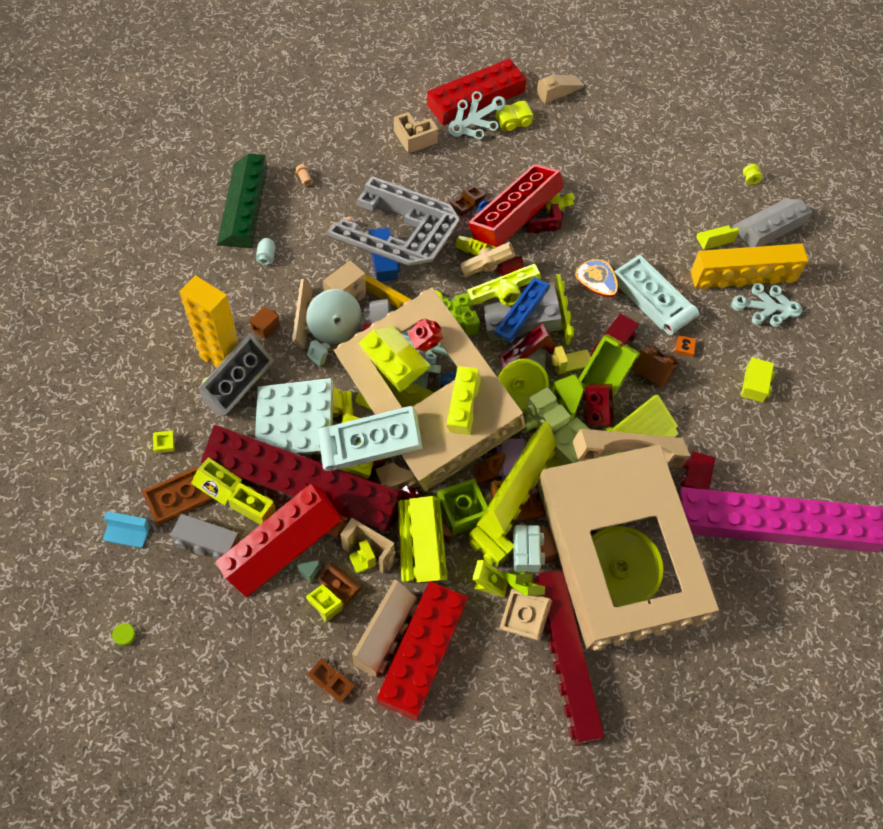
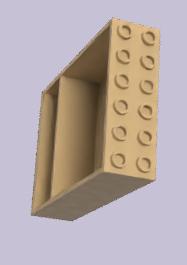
(493, 410)
(613, 493)

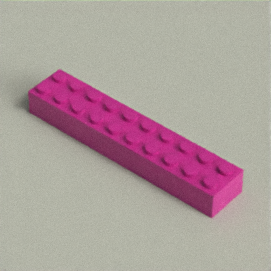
(783, 519)

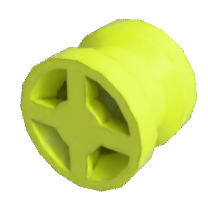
(752, 174)

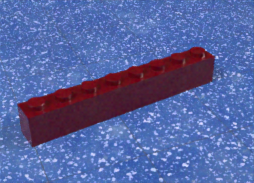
(570, 662)

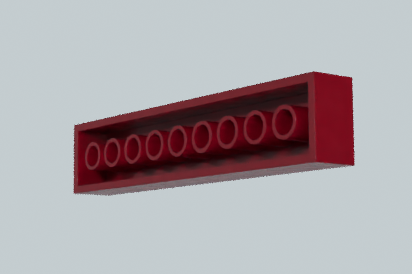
(292, 473)

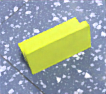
(717, 237)

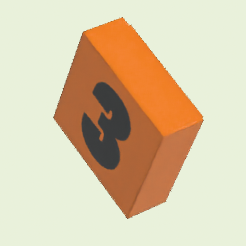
(685, 346)

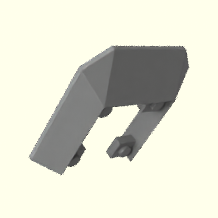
(432, 217)

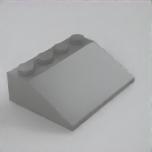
(546, 313)

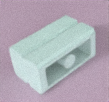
(527, 548)

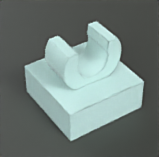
(318, 352)

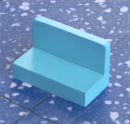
(126, 529)

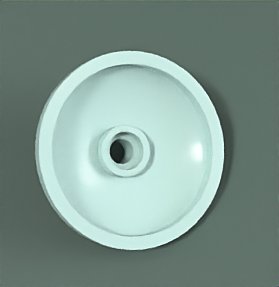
(328, 307)

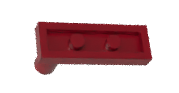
(528, 345)

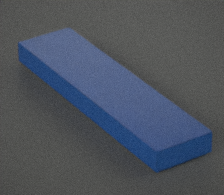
(521, 310)

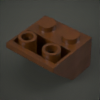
(655, 365)

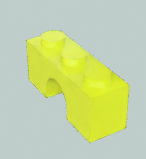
(461, 406)

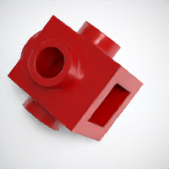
(425, 335)

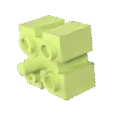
(543, 408)

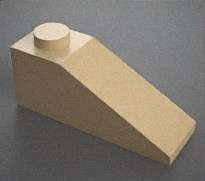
(557, 86)

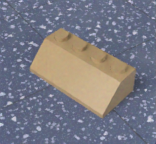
(384, 630)

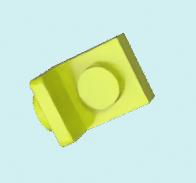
(364, 558)

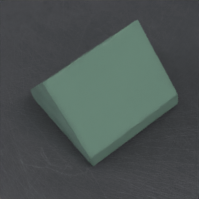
(309, 570)

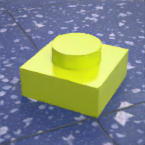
(163, 442)

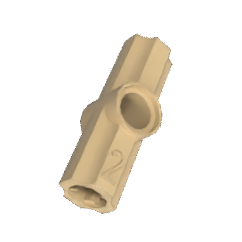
(487, 259)

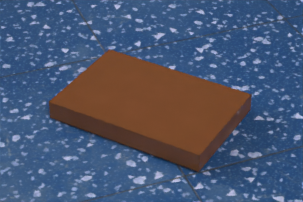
(175, 497)

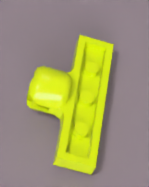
(504, 287)

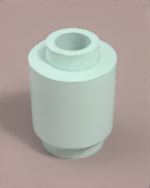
(265, 251)

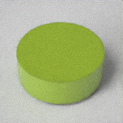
(123, 634)

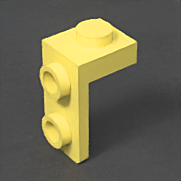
(569, 362)

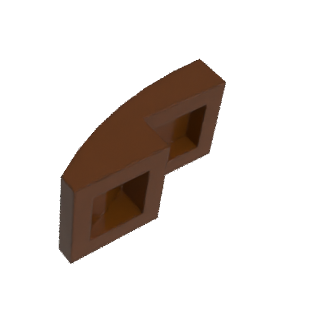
(470, 197)

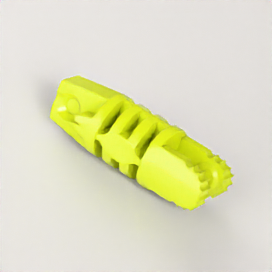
(471, 245)

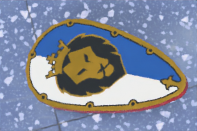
(598, 277)

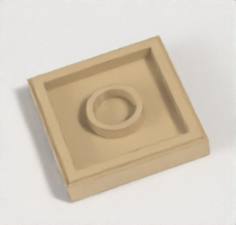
(525, 615)

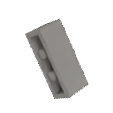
(203, 537)

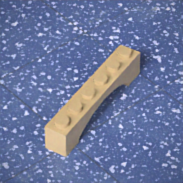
(594, 443)

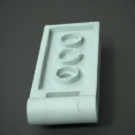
(655, 295)
(380, 438)

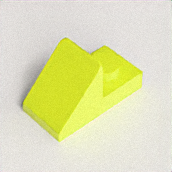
(489, 579)
(325, 602)

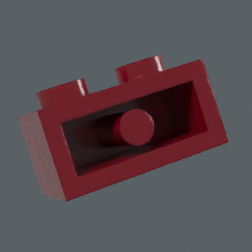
(599, 404)

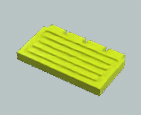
(649, 419)

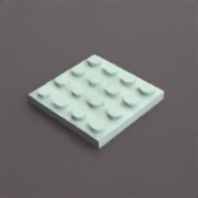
(293, 413)

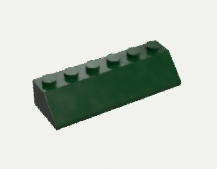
(243, 202)

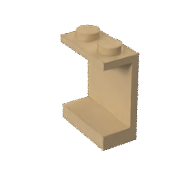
(356, 531)

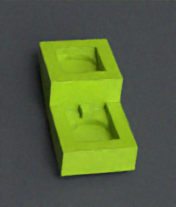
(523, 583)

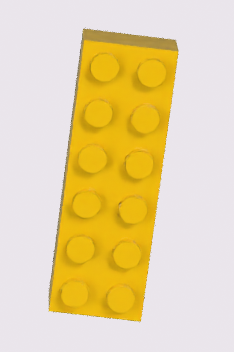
(748, 266)
(210, 320)

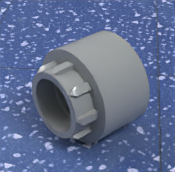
(376, 310)

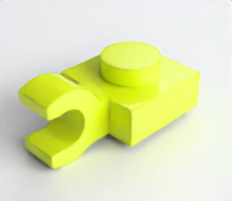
(563, 202)

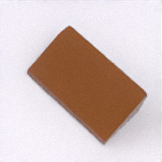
(339, 582)

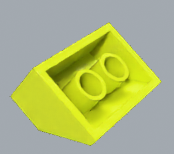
(394, 356)

